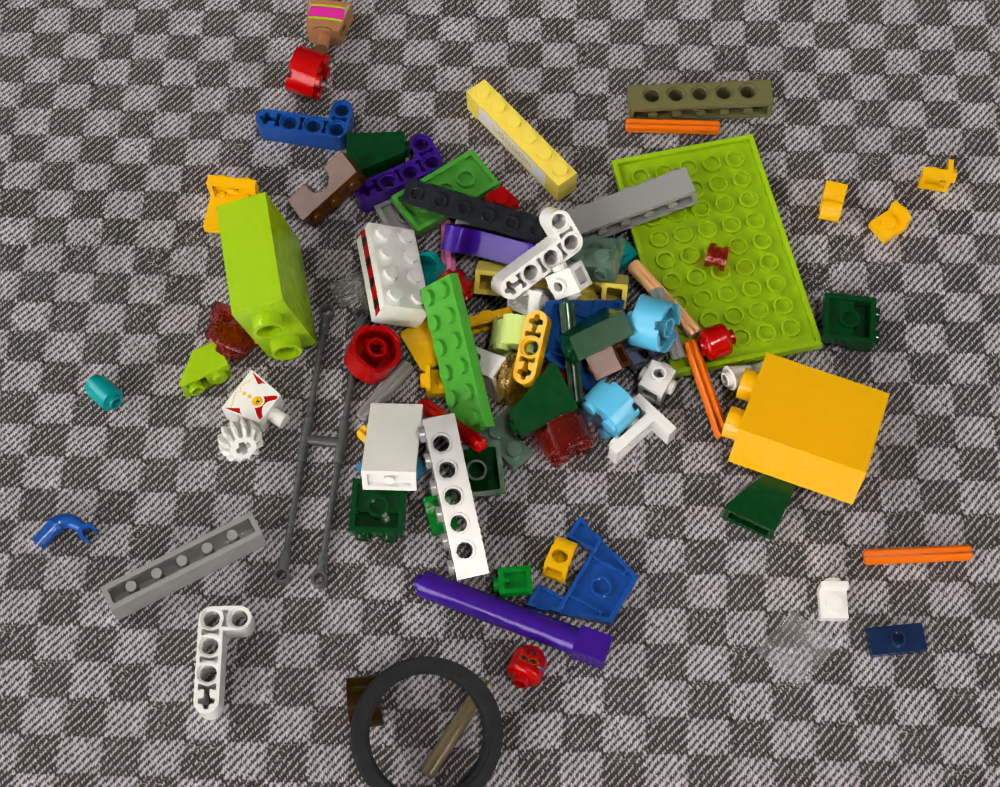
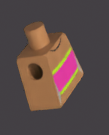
(328, 22)

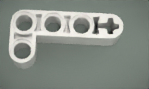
(505, 281)
(217, 661)

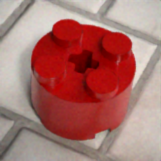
(307, 72)
(373, 353)

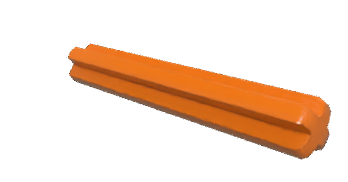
(673, 126)
(705, 387)
(917, 554)

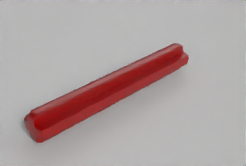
(467, 435)

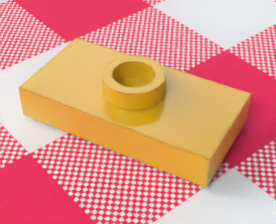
(483, 320)

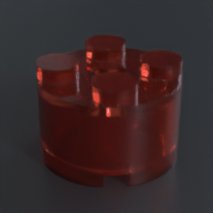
(565, 437)

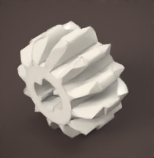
(240, 440)

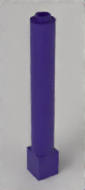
(582, 643)

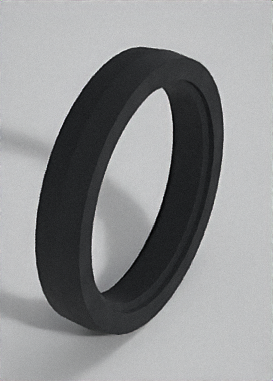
(465, 678)

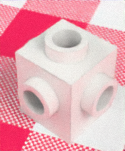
(568, 280)
(657, 382)

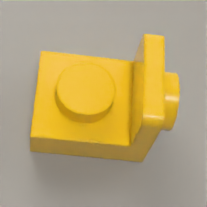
(937, 179)
(891, 222)
(432, 382)

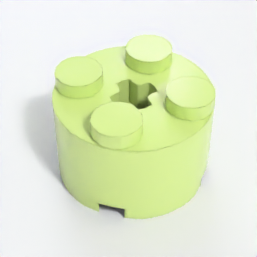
(507, 335)

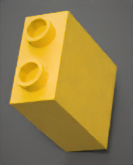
(805, 427)

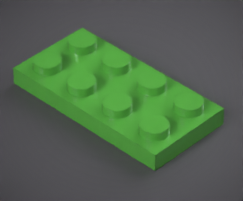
(463, 174)

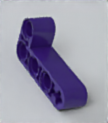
(373, 189)
(484, 243)

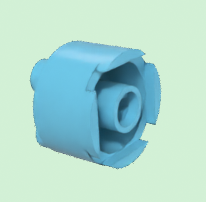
(653, 323)
(608, 408)

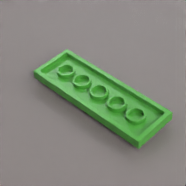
(456, 352)

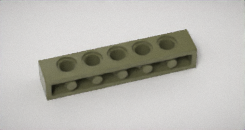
(709, 107)

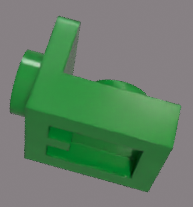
(430, 503)
(513, 581)

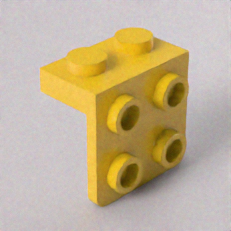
(225, 190)
(420, 345)

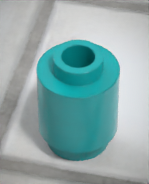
(104, 392)

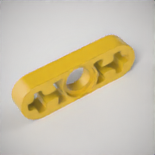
(543, 331)

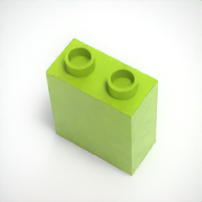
(266, 276)

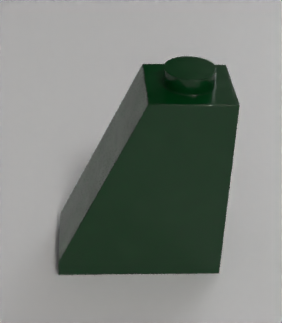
(377, 150)
(595, 333)
(543, 402)
(760, 505)

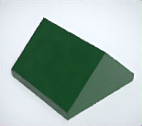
(483, 470)

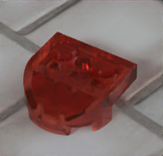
(227, 333)

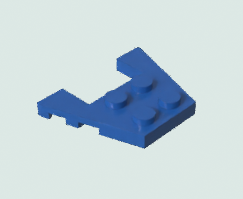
(583, 310)
(597, 589)

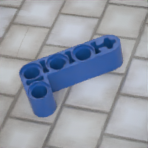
(276, 125)

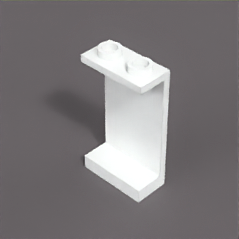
(392, 447)

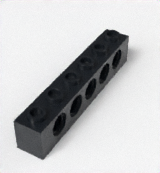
(473, 210)

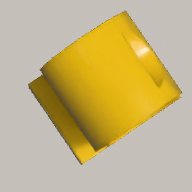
(832, 201)
(559, 559)

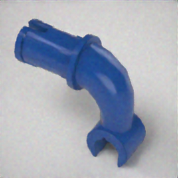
(59, 524)

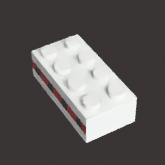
(392, 275)

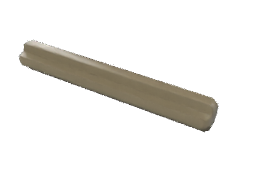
(451, 735)

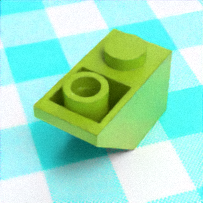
(204, 370)

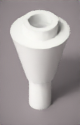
(732, 375)

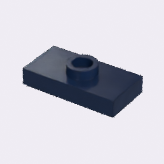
(896, 640)

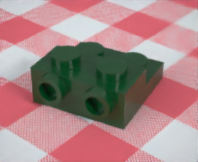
(850, 321)
(377, 513)

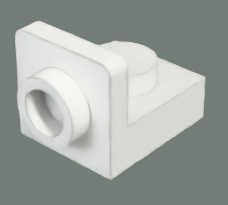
(833, 600)

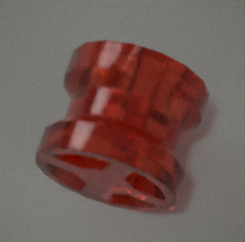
(717, 256)

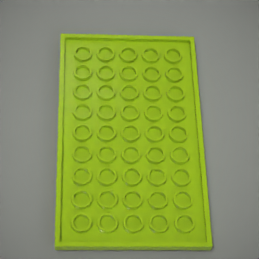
(760, 286)

